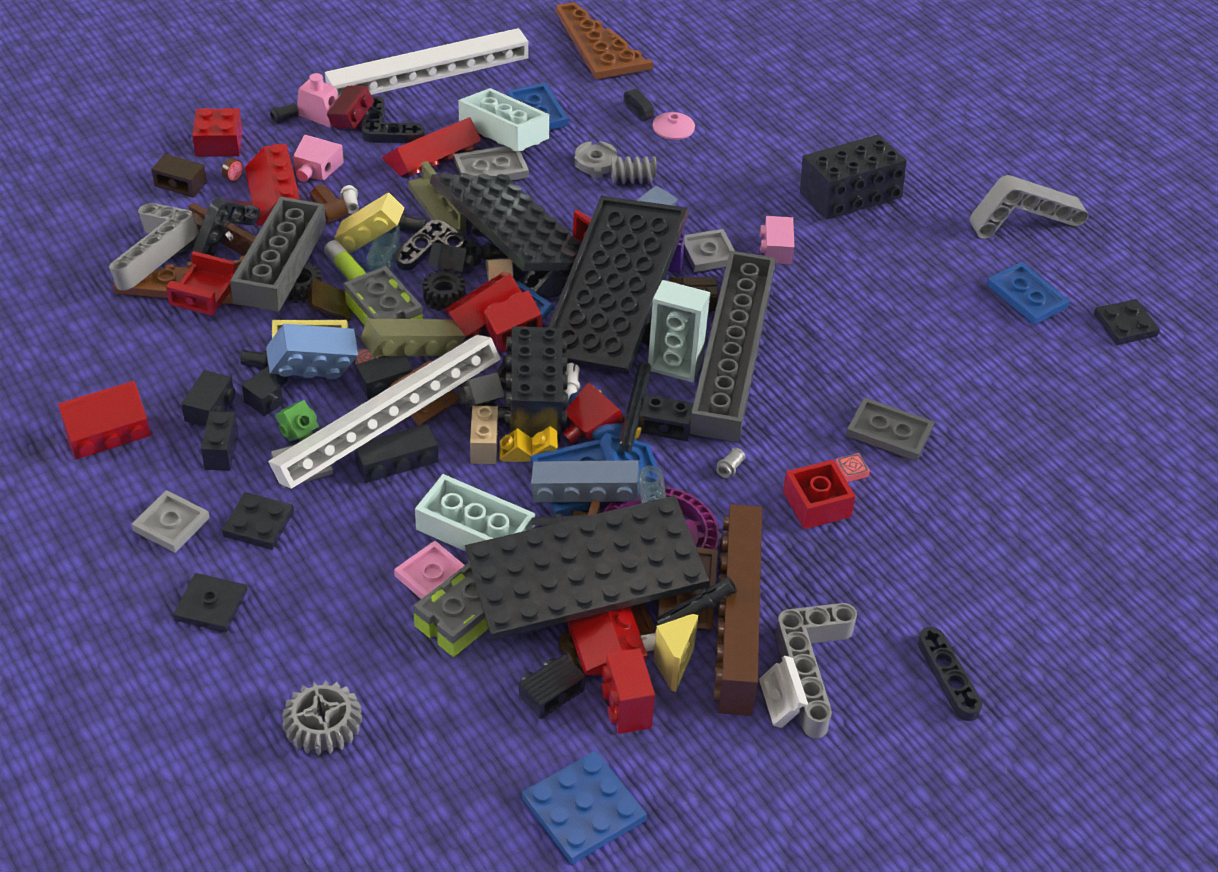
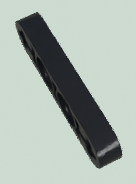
(952, 672)

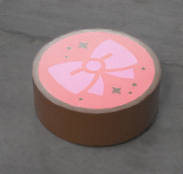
(232, 169)

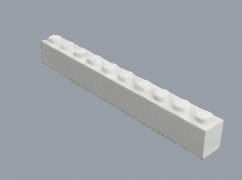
(432, 63)
(383, 411)

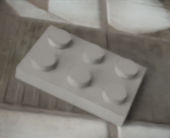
(493, 162)

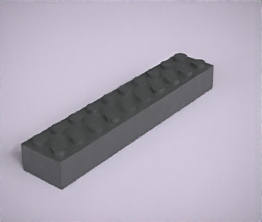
(732, 347)

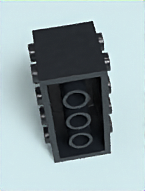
(852, 176)
(536, 380)

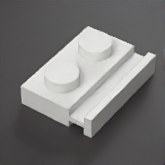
(783, 692)

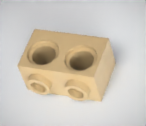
(484, 435)

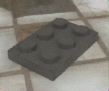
(890, 429)

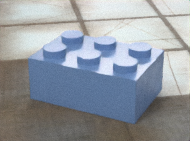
(311, 351)

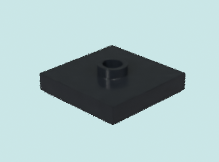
(210, 602)

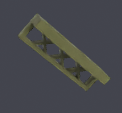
(434, 202)

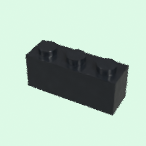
(396, 453)

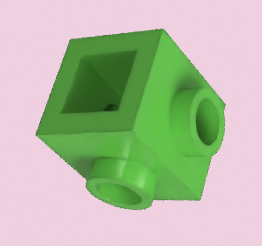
(297, 421)

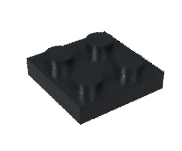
(1126, 321)
(258, 520)

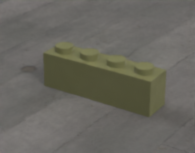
(411, 337)

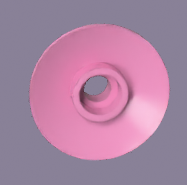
(673, 125)

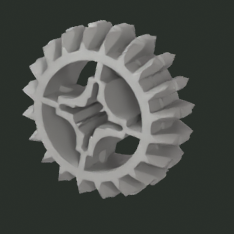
(305, 725)

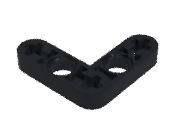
(381, 134)
(217, 216)
(446, 234)

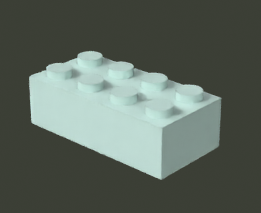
(505, 119)
(678, 330)
(467, 515)

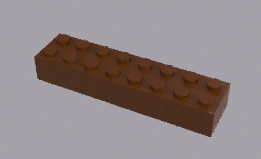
(739, 614)

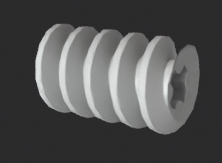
(633, 170)

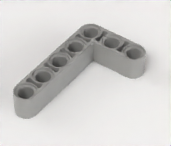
(1013, 193)
(168, 233)
(794, 637)

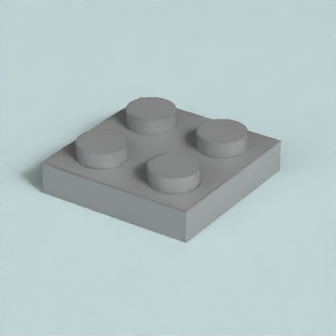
(707, 249)
(170, 521)

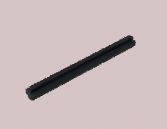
(634, 407)

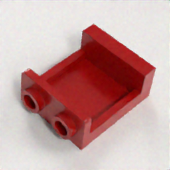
(203, 285)

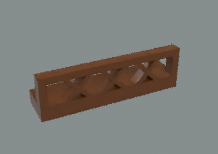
(233, 235)

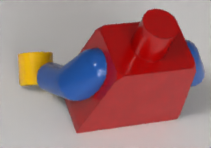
(592, 416)

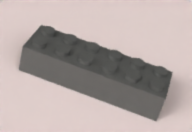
(278, 254)

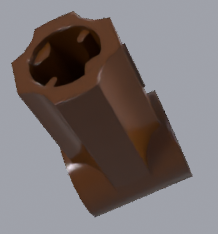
(334, 208)

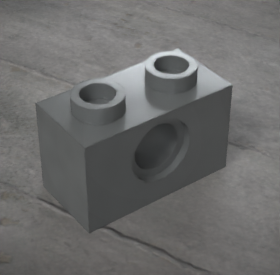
(480, 390)

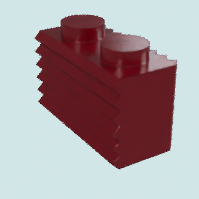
(350, 107)

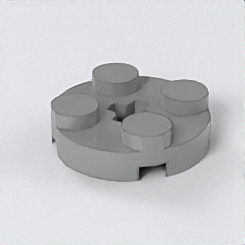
(595, 158)

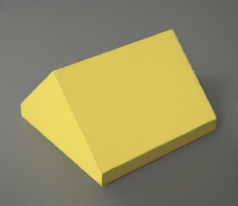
(674, 648)

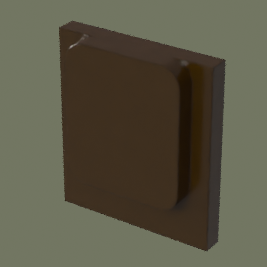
(328, 300)

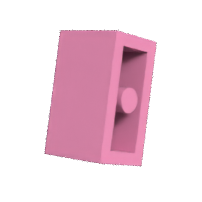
(778, 239)

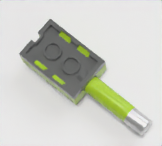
(373, 293)
(452, 612)

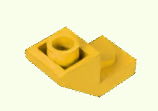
(520, 447)

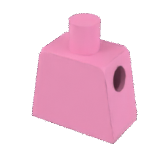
(316, 100)
(317, 158)

